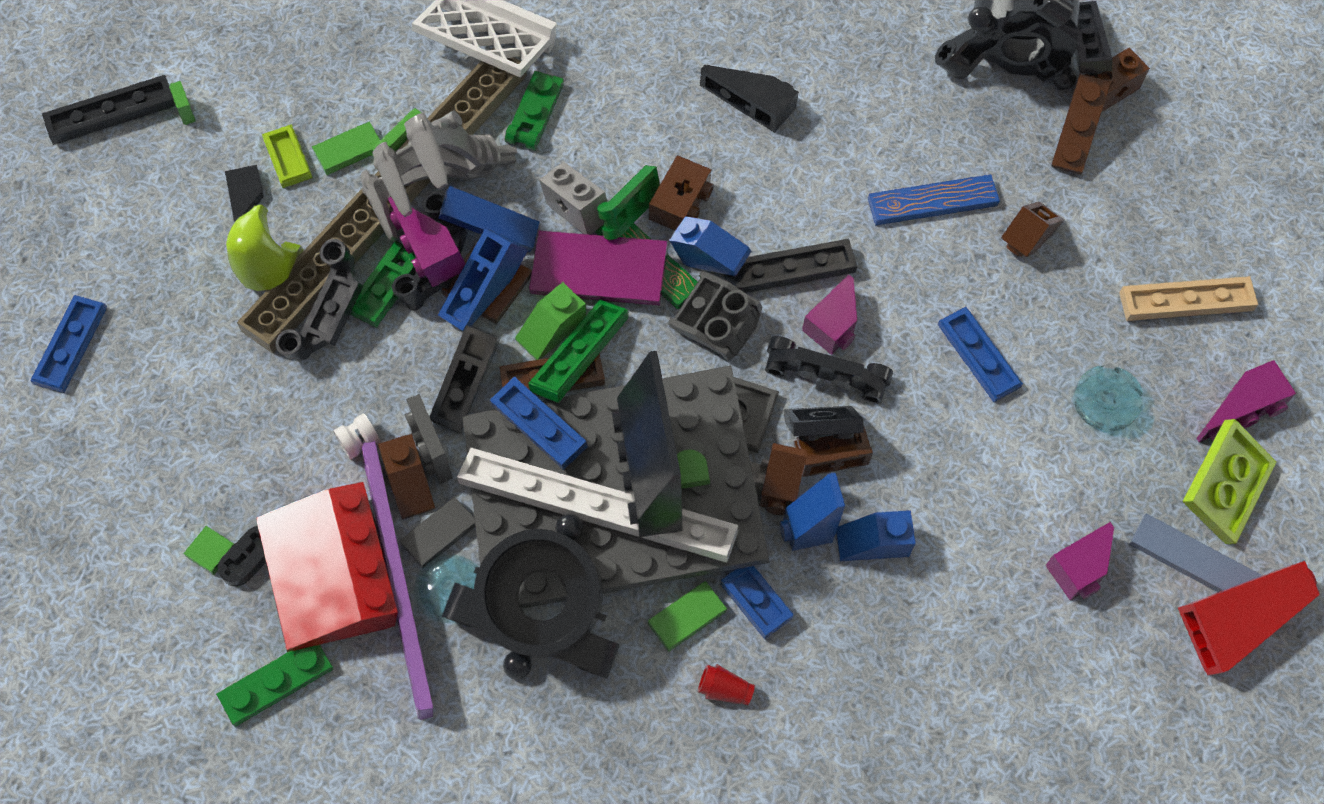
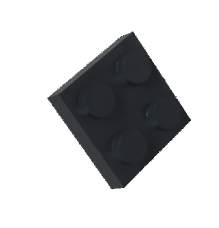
(812, 422)

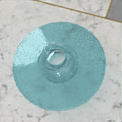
(428, 584)

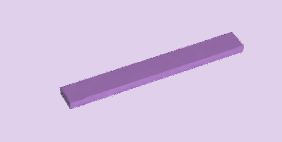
(397, 581)

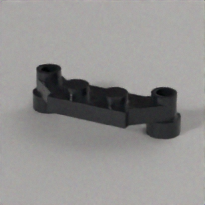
(413, 289)
(330, 308)
(817, 365)

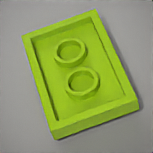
(1229, 481)

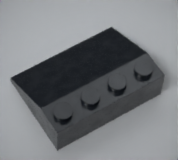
(649, 452)

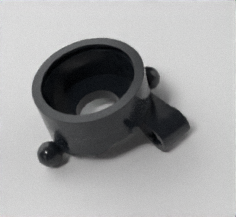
(1019, 37)
(497, 610)

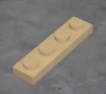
(1188, 298)

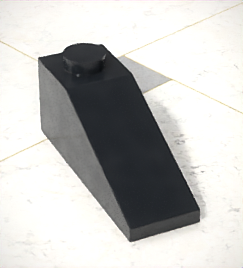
(754, 94)
(464, 377)

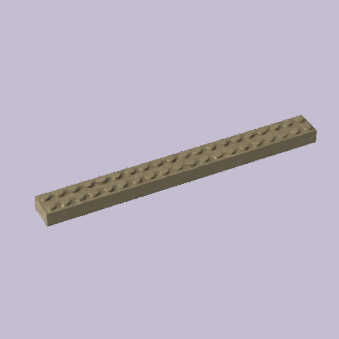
(357, 223)

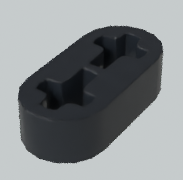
(237, 554)

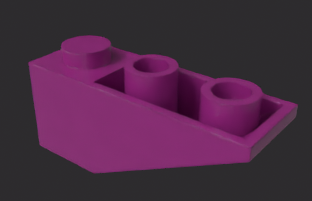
(431, 243)
(1255, 394)

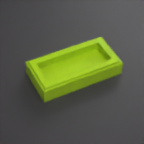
(287, 156)

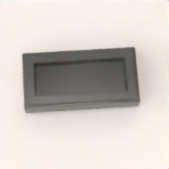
(438, 532)

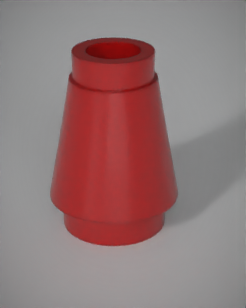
(725, 686)

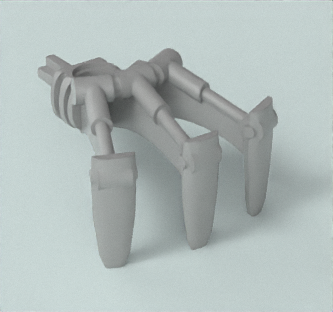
(432, 153)

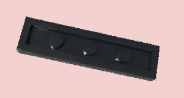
(1093, 49)
(108, 109)
(795, 266)

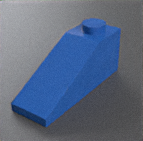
(482, 278)
(814, 515)

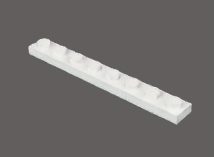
(589, 502)

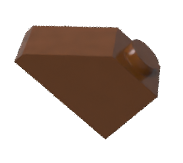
(1031, 229)
(406, 476)
(782, 478)

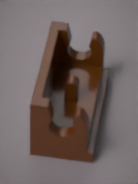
(835, 454)

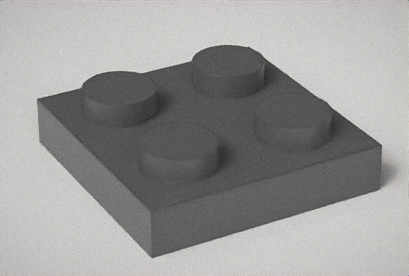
(427, 440)

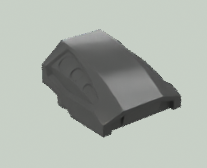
(718, 315)

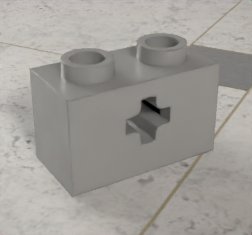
(573, 197)

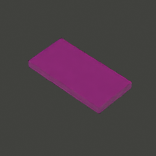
(599, 267)

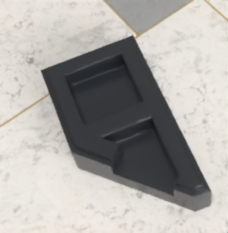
(244, 189)

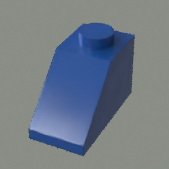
(708, 247)
(877, 536)

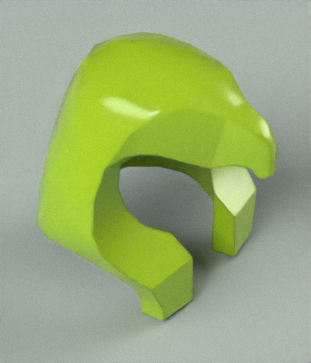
(255, 255)

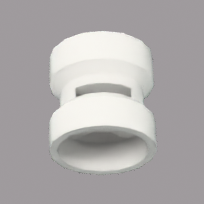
(349, 439)

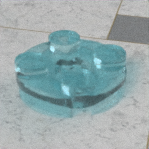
(1108, 416)

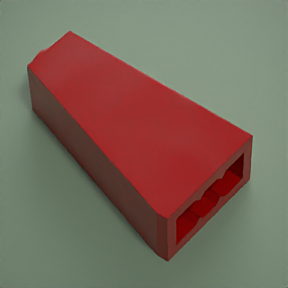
(1242, 617)

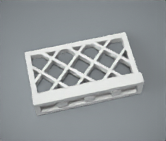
(490, 16)

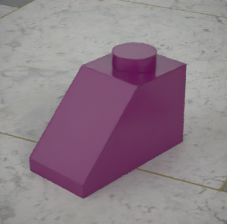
(834, 318)
(1083, 563)

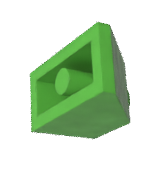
(551, 321)

